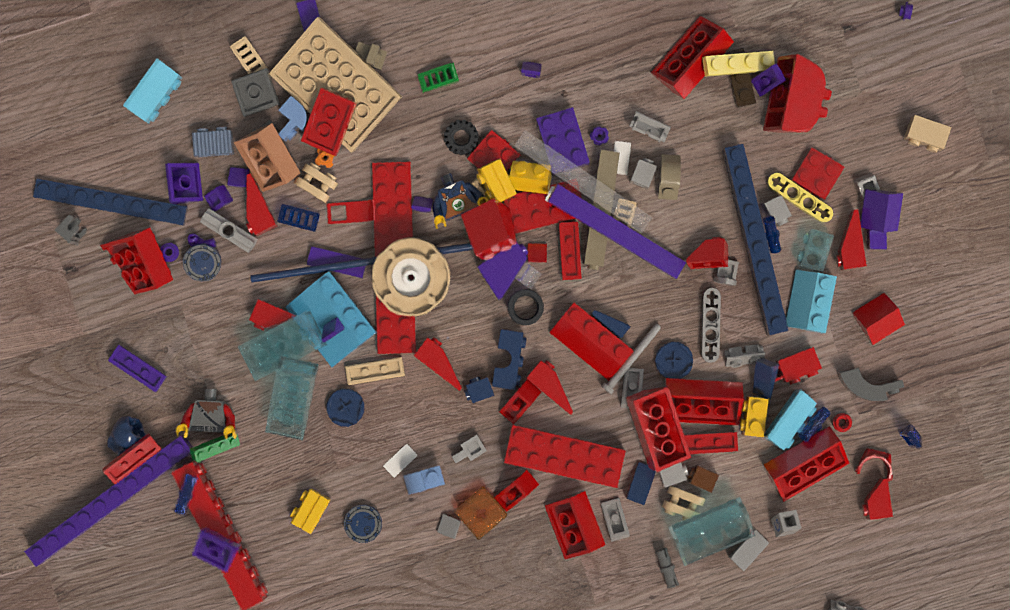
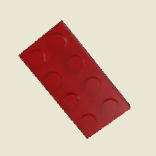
(532, 211)

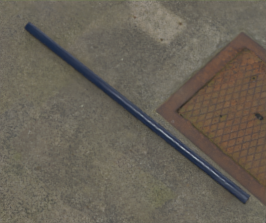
(342, 265)

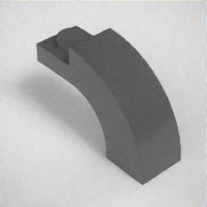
(856, 385)

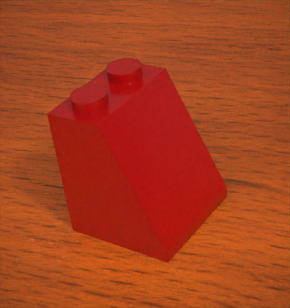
(489, 228)

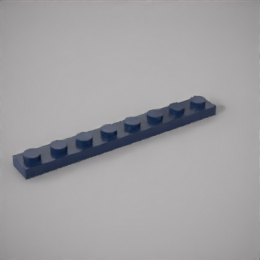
(110, 202)

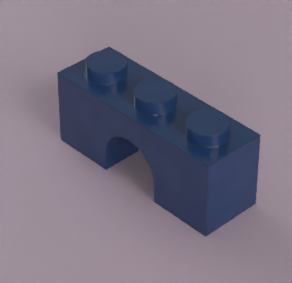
(512, 342)

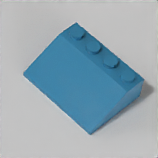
(327, 301)

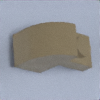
(372, 55)
(669, 177)

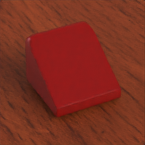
(537, 253)

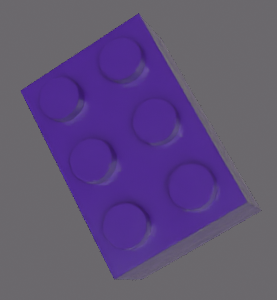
(563, 135)

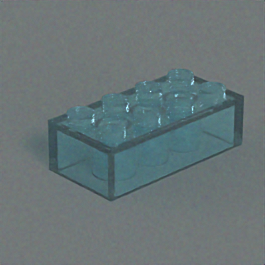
(290, 339)
(291, 398)
(712, 531)

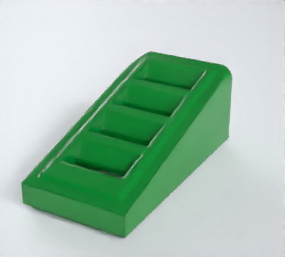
(436, 71)

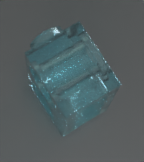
(820, 253)

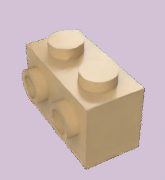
(927, 133)

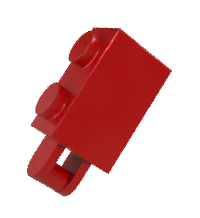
(798, 365)

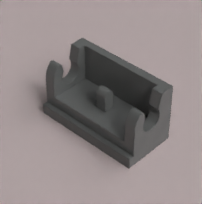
(69, 228)

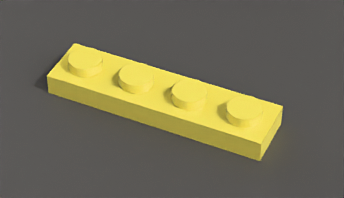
(737, 63)

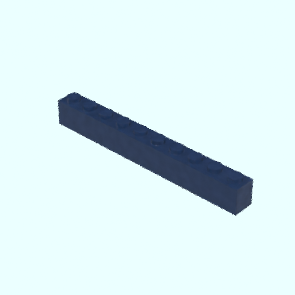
(755, 239)

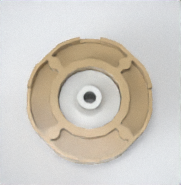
(406, 295)

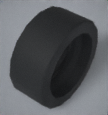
(525, 292)

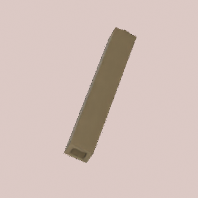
(597, 242)

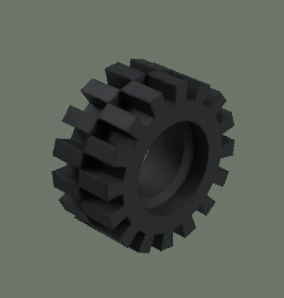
(457, 126)

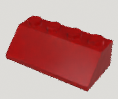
(683, 64)
(591, 341)
(706, 401)
(658, 428)
(806, 463)

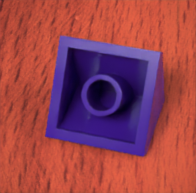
(184, 182)
(881, 210)
(215, 549)

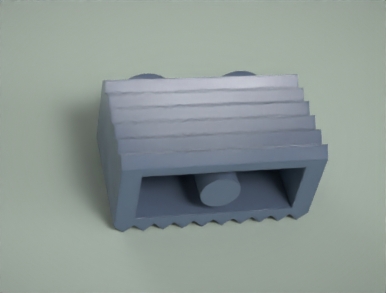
(213, 143)

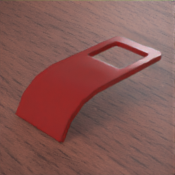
(355, 211)

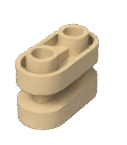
(327, 181)
(671, 507)

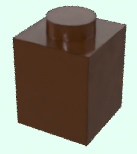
(703, 478)

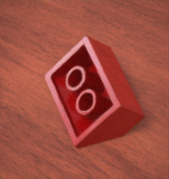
(575, 525)

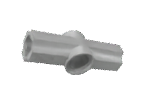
(218, 224)

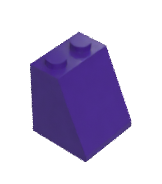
(503, 269)

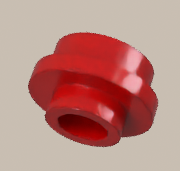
(848, 422)

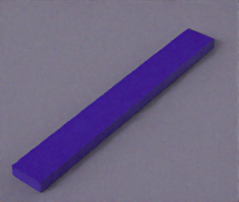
(616, 231)

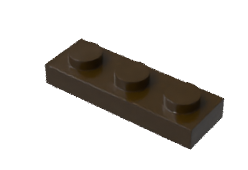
(742, 85)

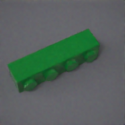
(213, 447)

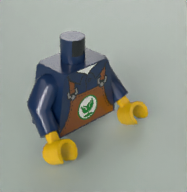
(455, 199)

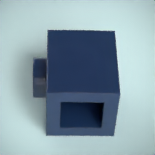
(478, 389)

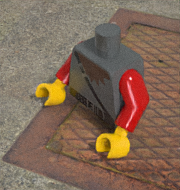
(208, 416)

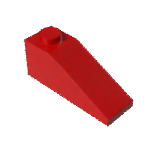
(258, 213)
(851, 249)
(436, 359)
(548, 382)

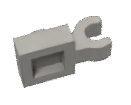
(471, 448)

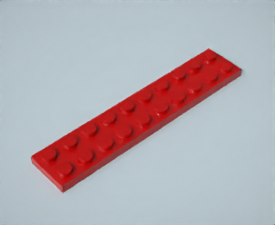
(393, 222)

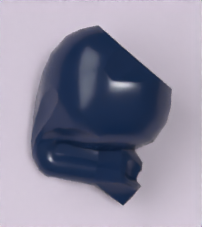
(125, 434)

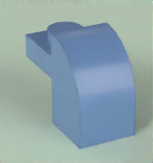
(298, 118)
(423, 479)

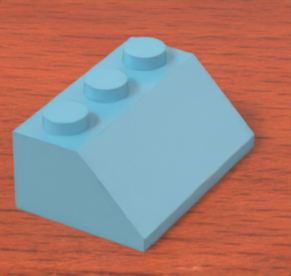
(153, 91)
(810, 301)
(790, 419)

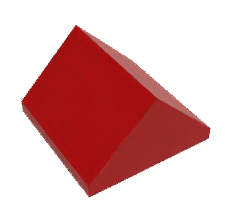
(879, 318)

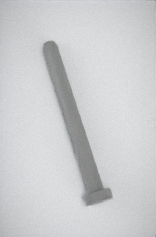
(637, 351)

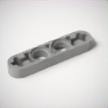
(714, 325)

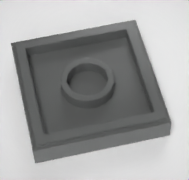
(255, 92)

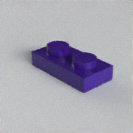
(768, 80)

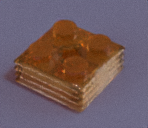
(468, 510)

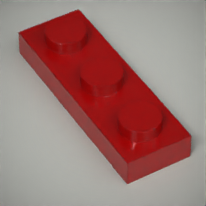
(570, 251)
(712, 442)
(131, 458)

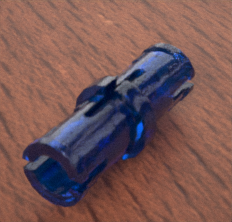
(772, 234)
(809, 430)
(185, 494)

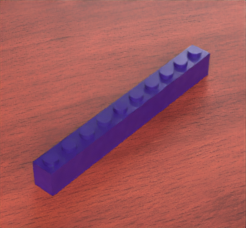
(109, 501)

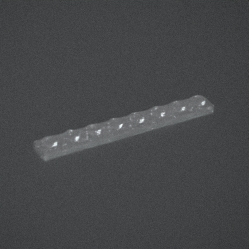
(583, 181)

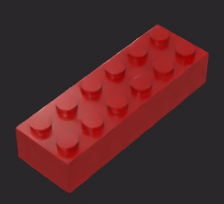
(564, 456)

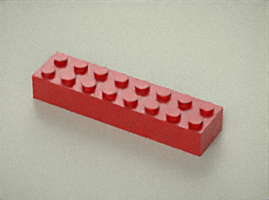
(209, 514)

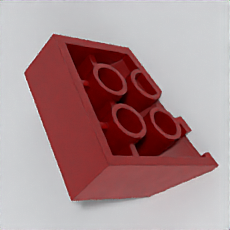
(139, 260)

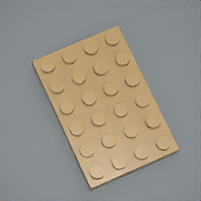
(327, 61)

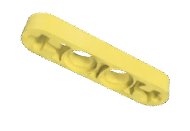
(801, 195)

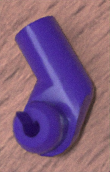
(194, 239)

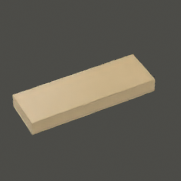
(375, 371)

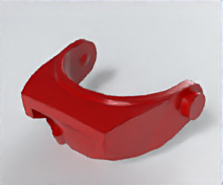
(869, 454)

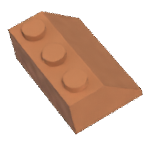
(267, 158)

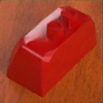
(798, 100)

